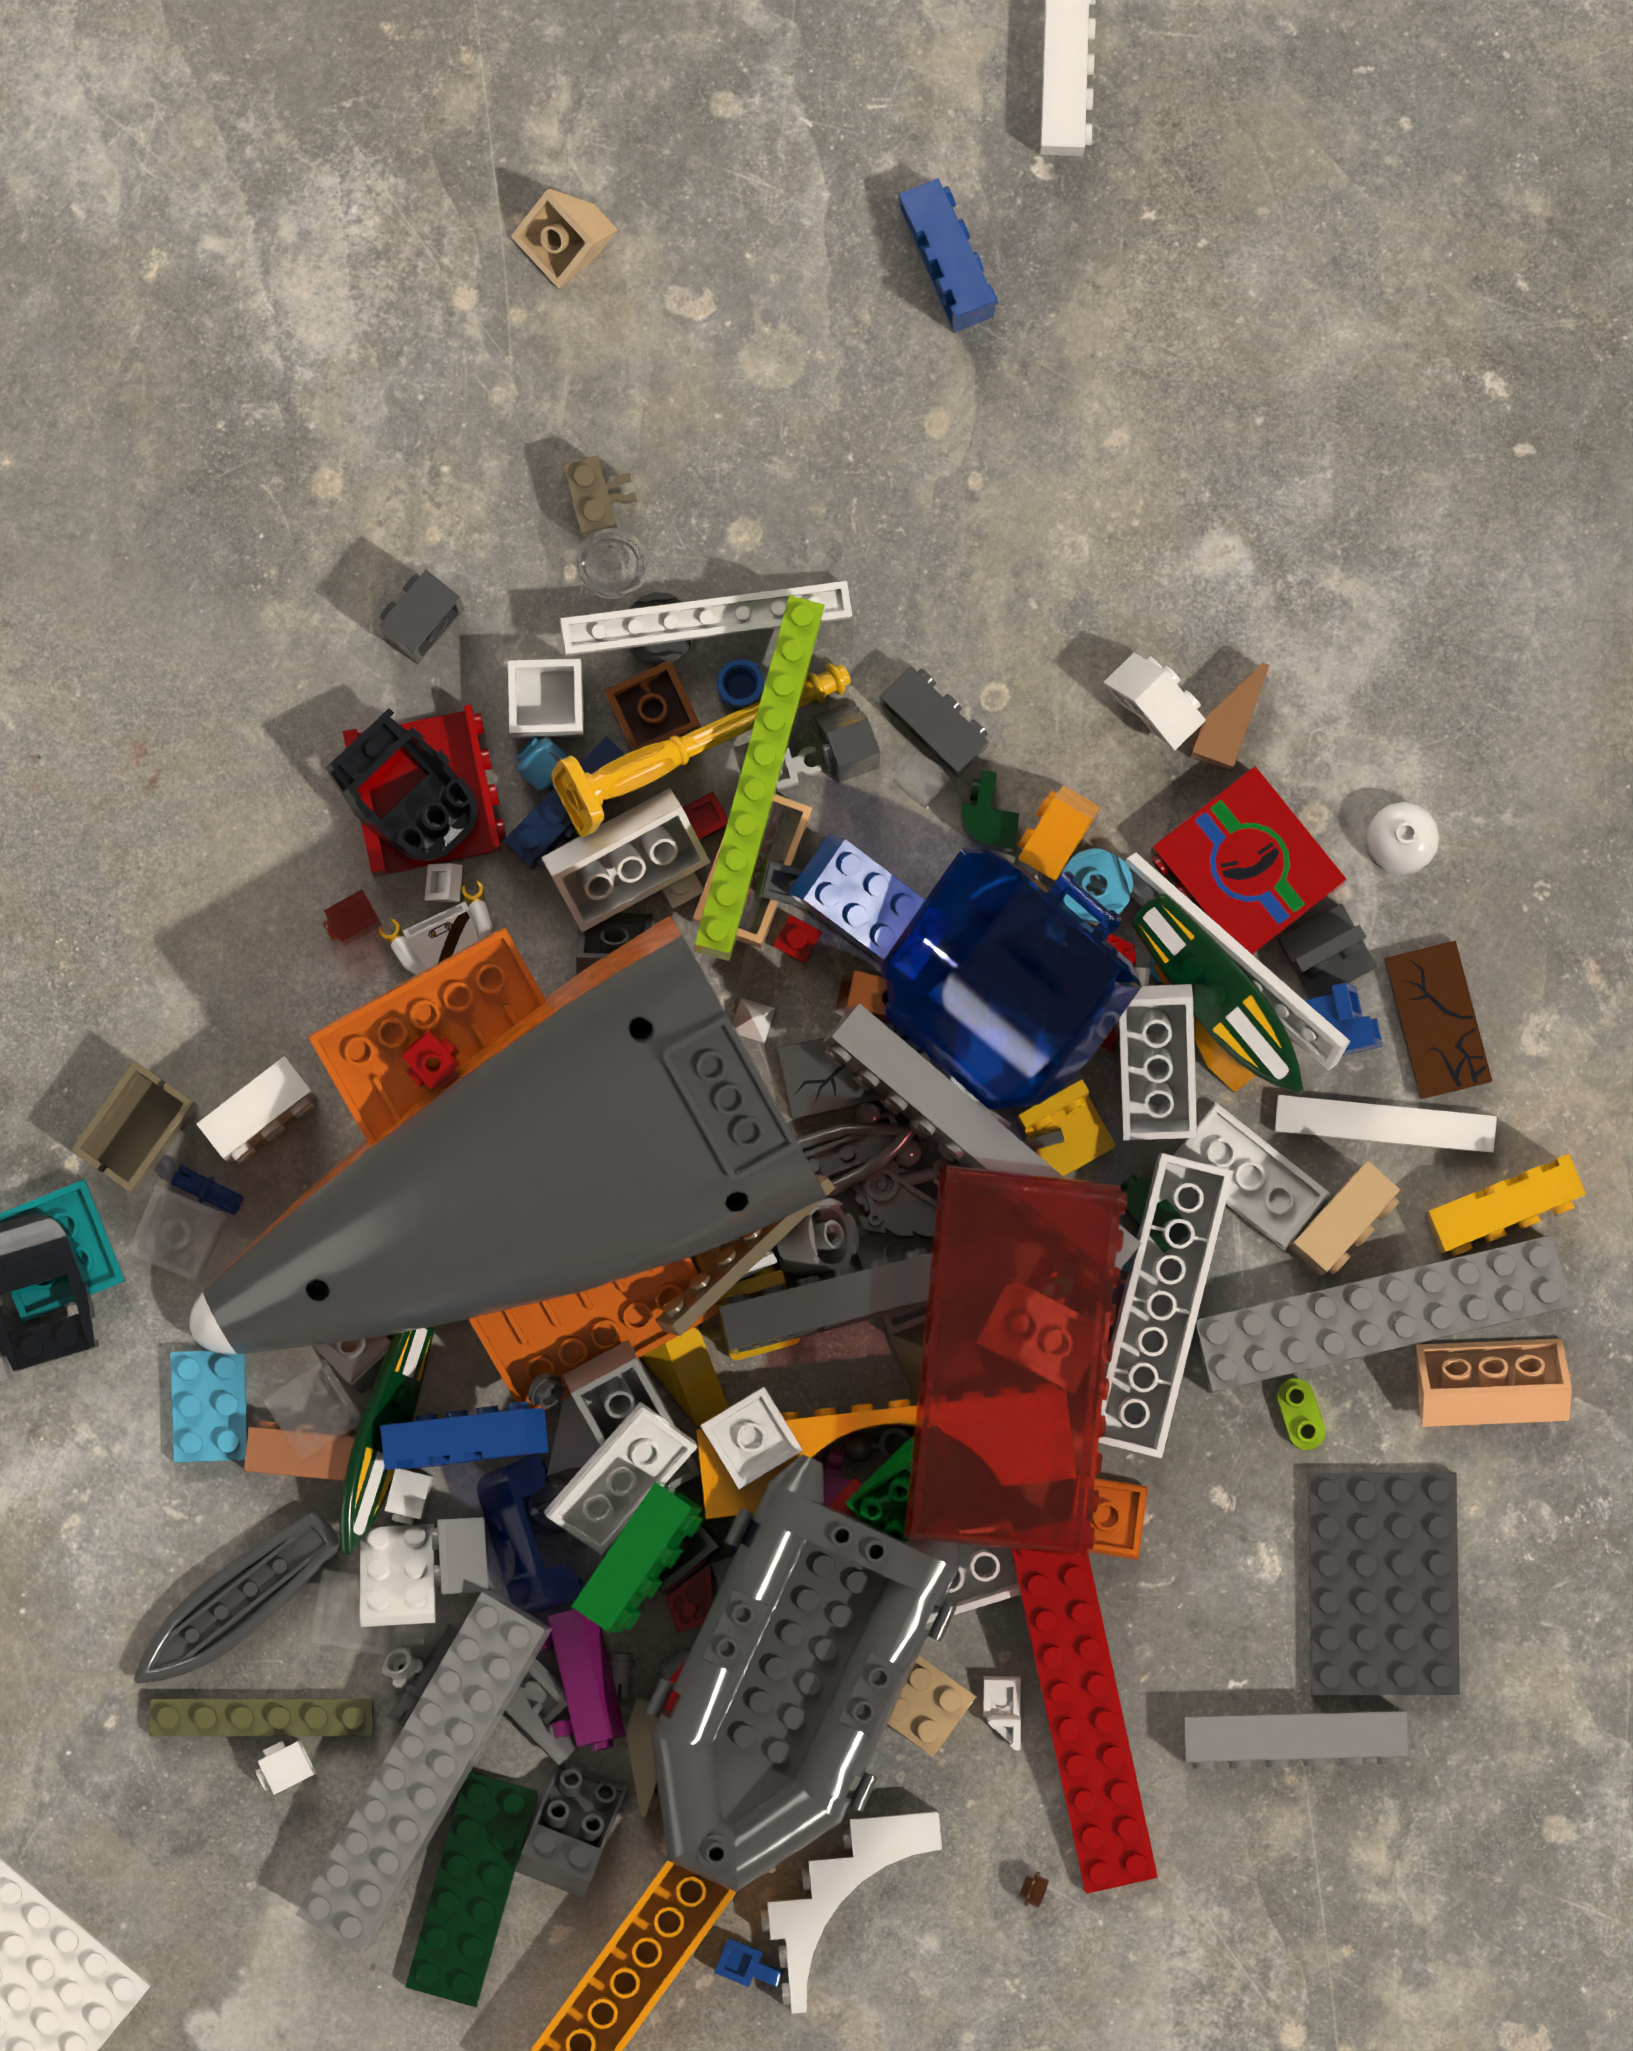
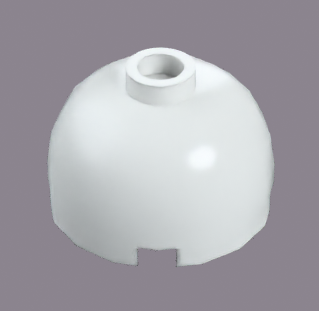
(1402, 838)

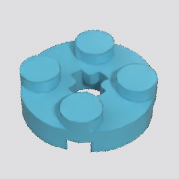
(1105, 867)

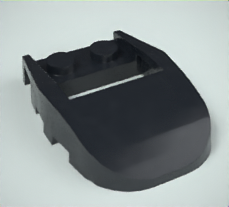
(427, 820)
(31, 1253)

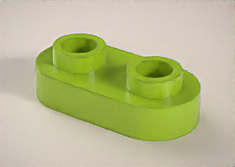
(1301, 1414)

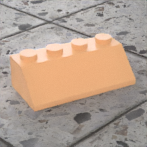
(1493, 1382)

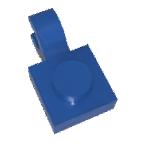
(741, 1964)

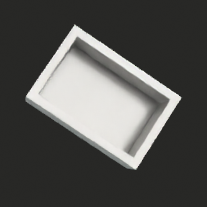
(258, 1111)

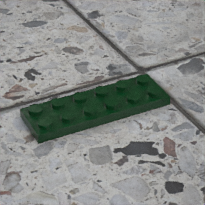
(471, 1889)

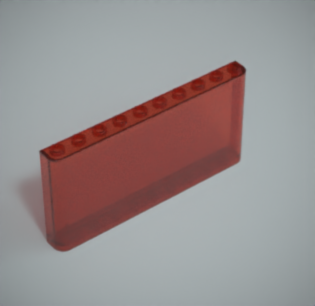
(1015, 1361)

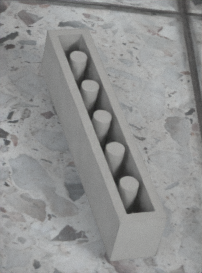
(1295, 1737)

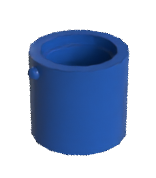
(740, 684)

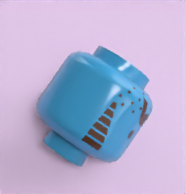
(538, 760)

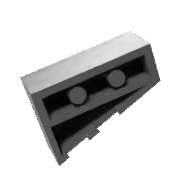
(848, 742)

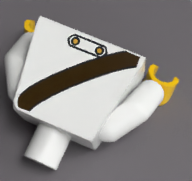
(441, 934)

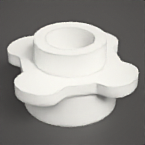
(401, 1666)

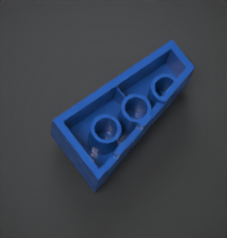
(948, 255)

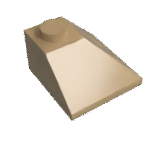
(563, 235)

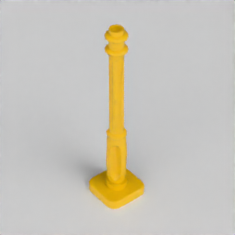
(584, 792)

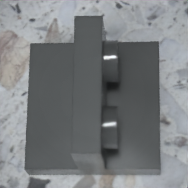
(1327, 952)

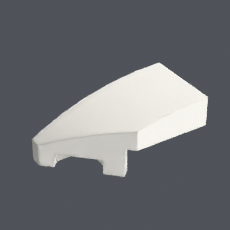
(1003, 1706)

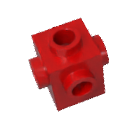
(428, 1046)

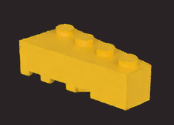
(1506, 1204)

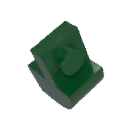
(987, 826)

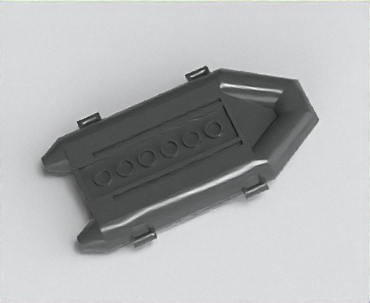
(791, 1680)

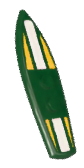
(1223, 994)
(390, 1402)

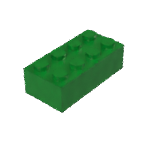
(639, 1558)

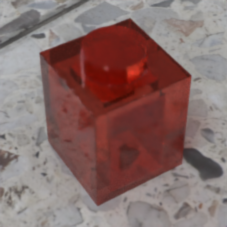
(351, 918)

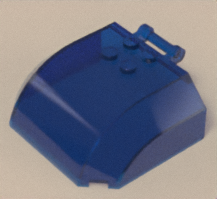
(1007, 980)

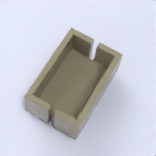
(134, 1127)

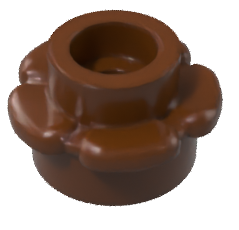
(1034, 1889)

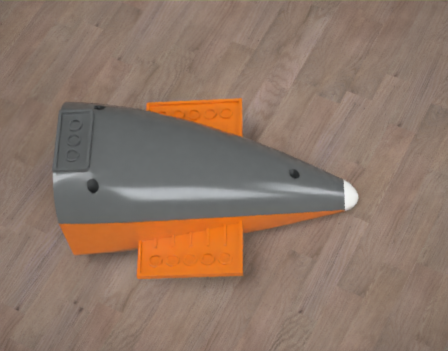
(537, 1187)

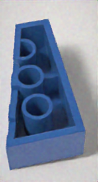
(465, 1437)

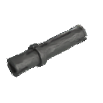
(421, 1680)

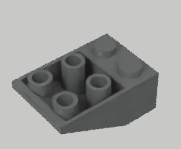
(571, 1829)

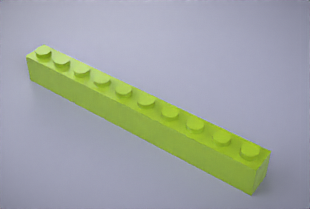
(759, 778)

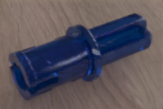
(207, 1190)

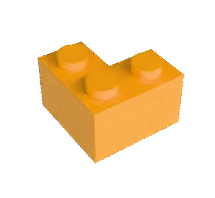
(1062, 827)

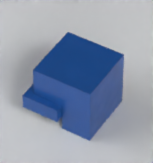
(1344, 1012)

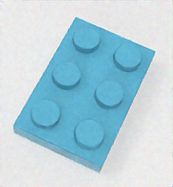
(209, 1406)

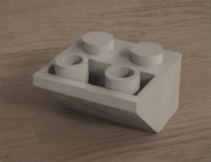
(461, 1555)

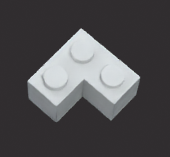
(1156, 698)

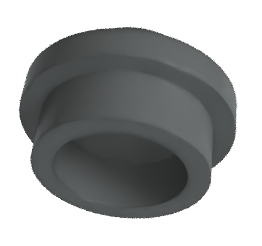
(545, 1390)

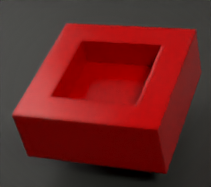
(706, 815)
(797, 939)

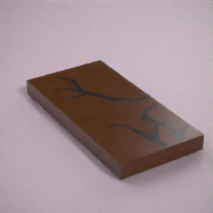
(1438, 1020)

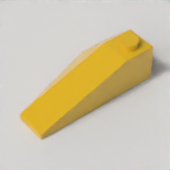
(689, 1375)

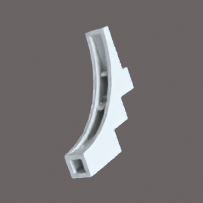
(800, 1921)

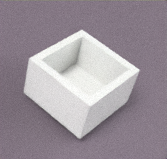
(546, 698)

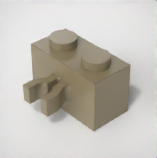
(592, 496)

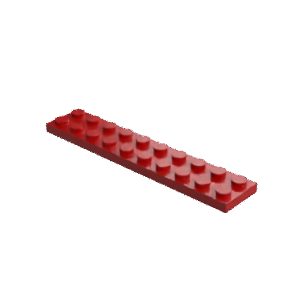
(1085, 1719)

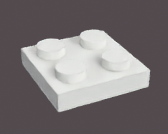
(751, 1438)

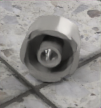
(820, 1242)

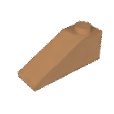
(1226, 725)

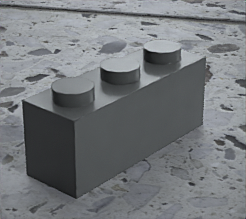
(935, 720)

